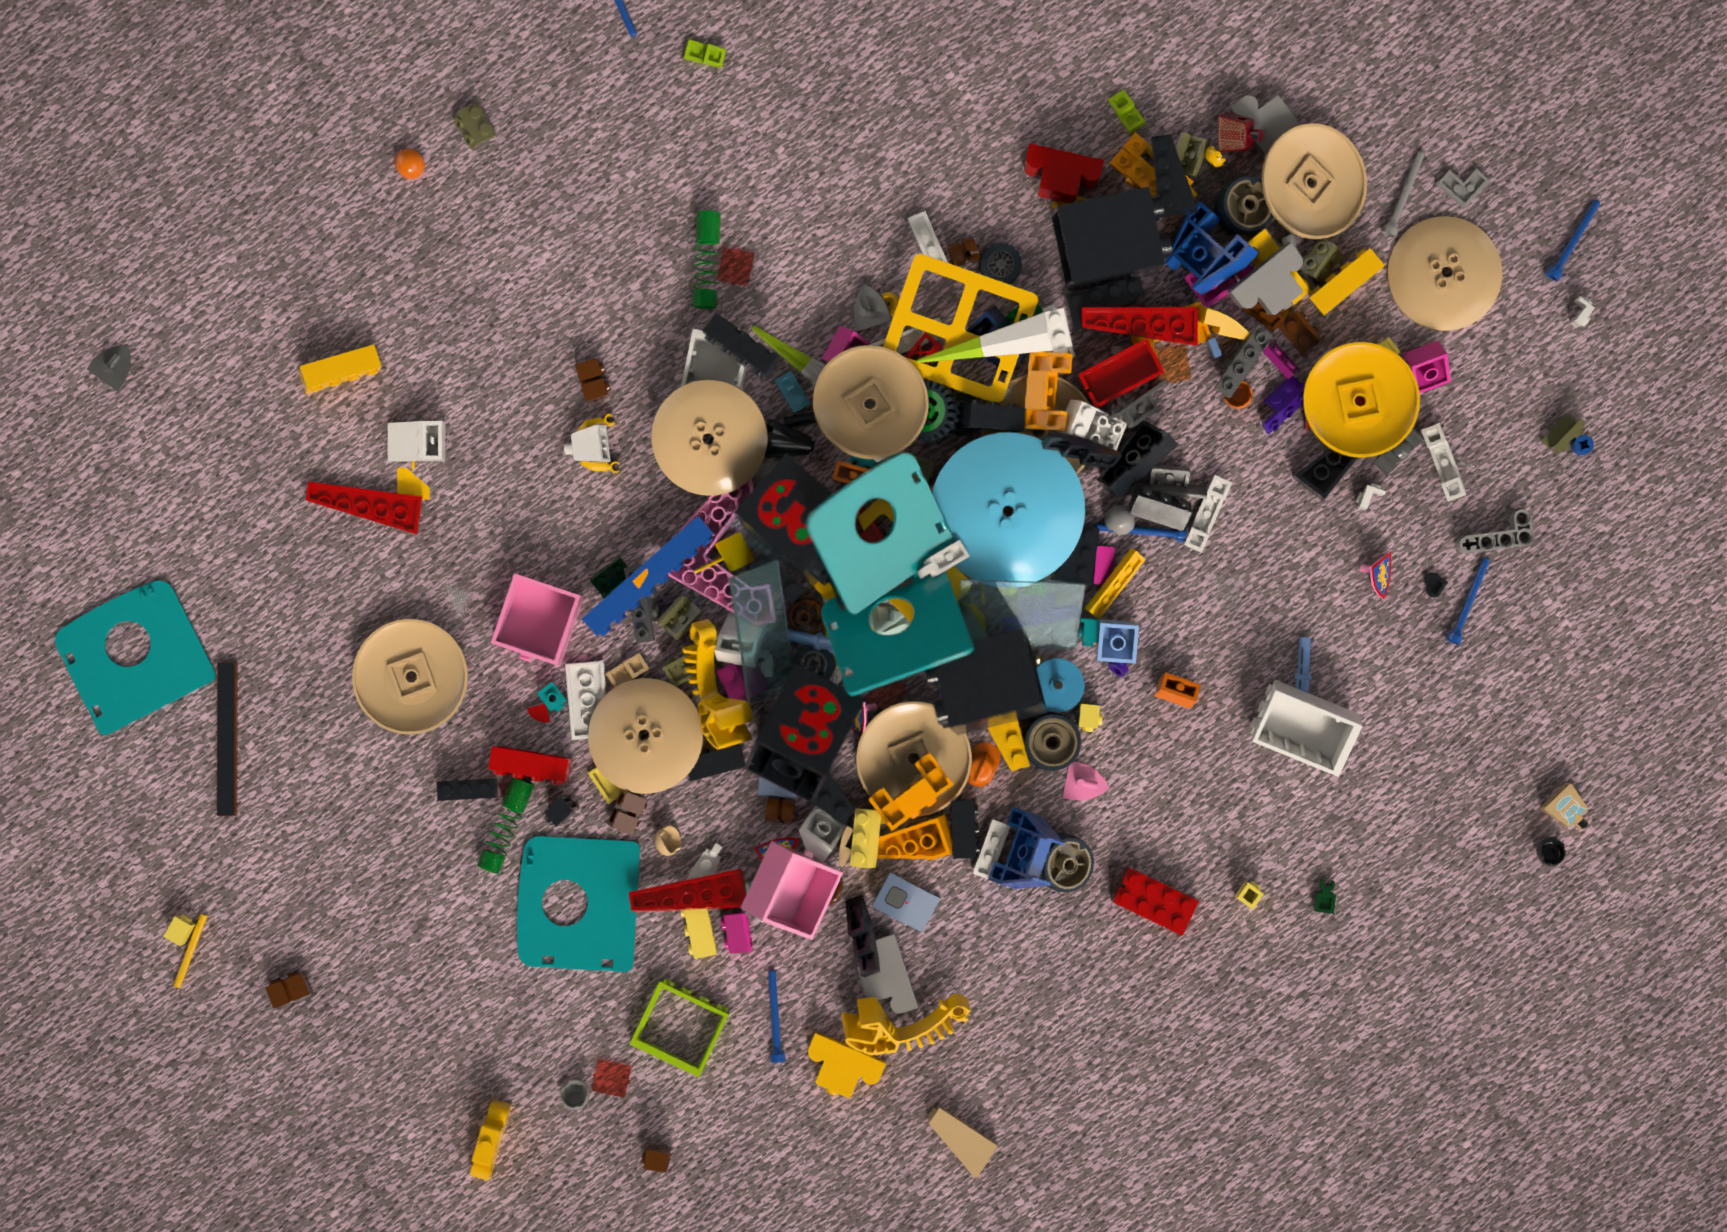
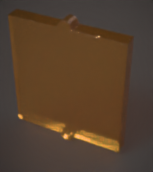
(1175, 364)

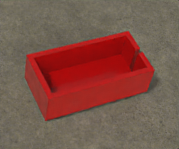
(1121, 373)
(529, 763)
(1155, 901)

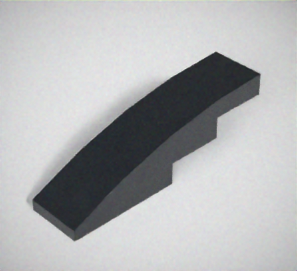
(1085, 450)
(863, 936)

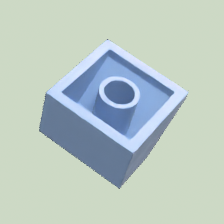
(1117, 641)

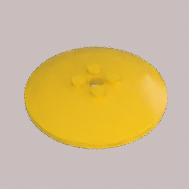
(1388, 393)

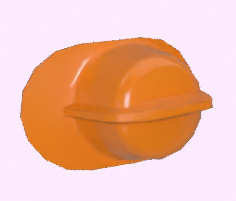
(984, 764)

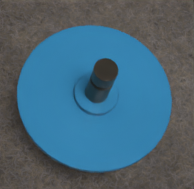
(1061, 684)

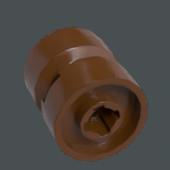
(957, 255)
(779, 810)

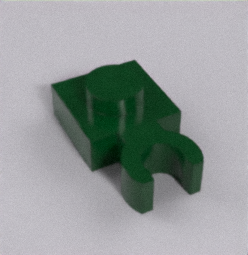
(1325, 900)

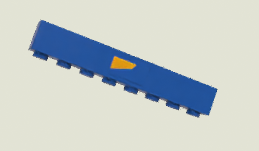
(646, 577)

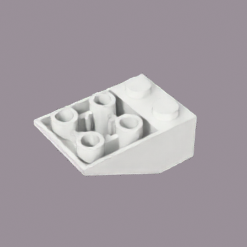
(1093, 424)
(416, 441)
(727, 643)

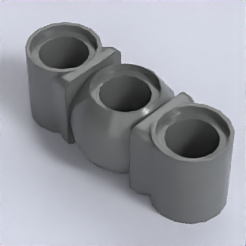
(1390, 460)

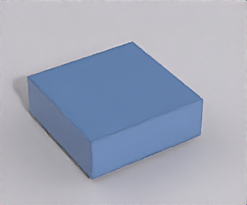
(1213, 348)

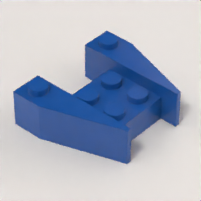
(1204, 255)
(1027, 852)

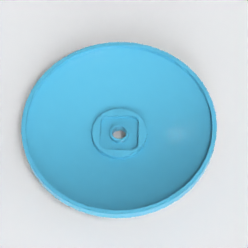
(1016, 473)

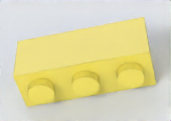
(865, 838)
(700, 932)

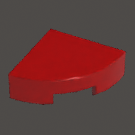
(539, 713)

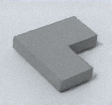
(1463, 191)

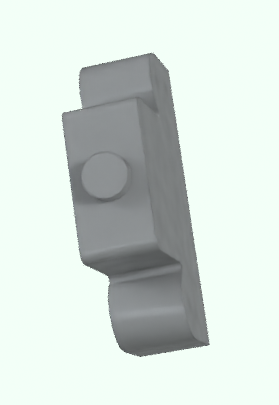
(1272, 118)
(1270, 282)
(892, 979)

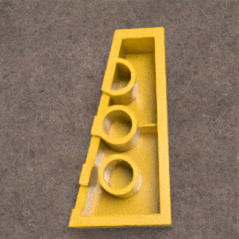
(1266, 246)
(1347, 281)
(339, 368)
(1010, 744)

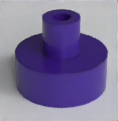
(1118, 668)

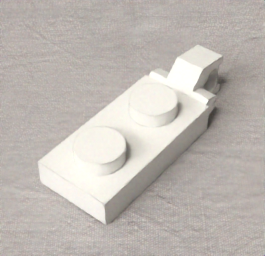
(944, 560)
(707, 863)

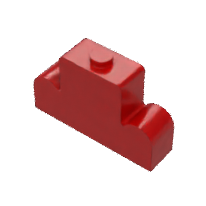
(1061, 172)

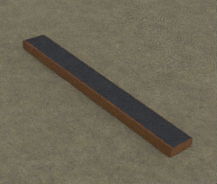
(227, 738)

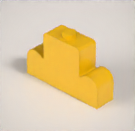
(843, 1065)
(490, 1139)

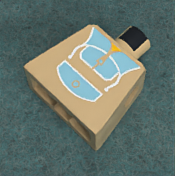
(1566, 807)

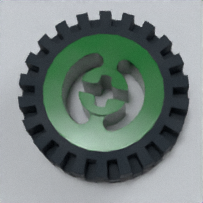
(943, 413)

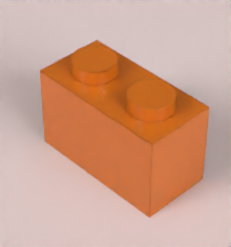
(1177, 690)

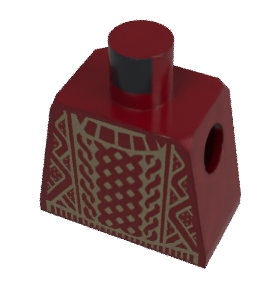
(1236, 132)

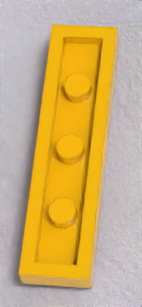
(1115, 583)

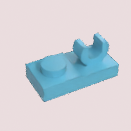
(792, 392)

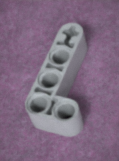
(1494, 537)

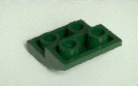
(609, 577)

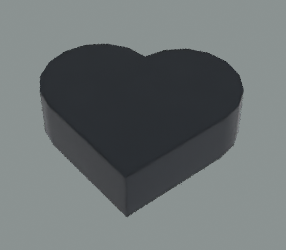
(1435, 584)

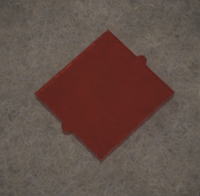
(735, 266)
(885, 695)
(611, 1078)

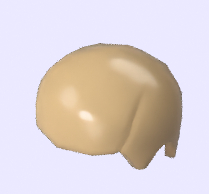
(667, 840)

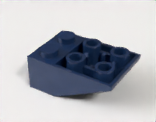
(989, 322)

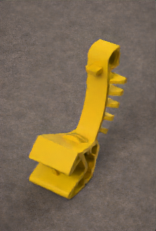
(720, 717)
(876, 1034)

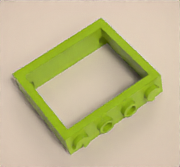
(667, 1056)

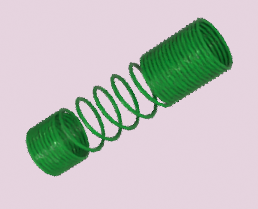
(707, 233)
(515, 800)

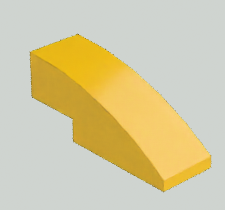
(1222, 323)

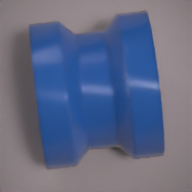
(1578, 445)

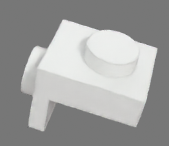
(1582, 317)
(1363, 498)

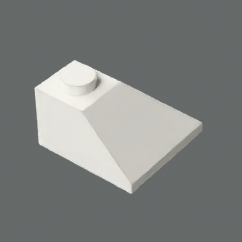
(821, 833)

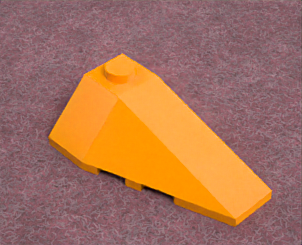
(919, 841)

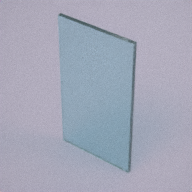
(1043, 609)
(762, 629)

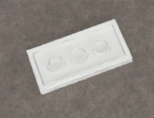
(585, 690)

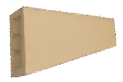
(964, 1141)

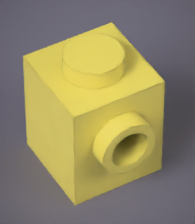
(1089, 717)
(1249, 894)
(179, 929)

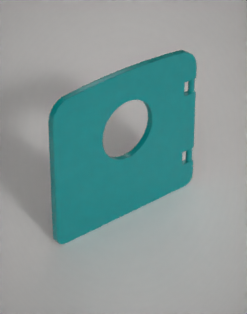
(870, 570)
(877, 659)
(170, 670)
(607, 929)

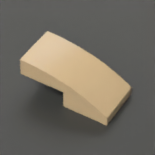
(627, 670)
(845, 851)

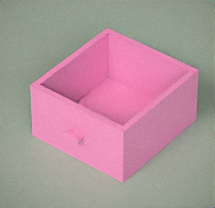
(537, 620)
(791, 890)

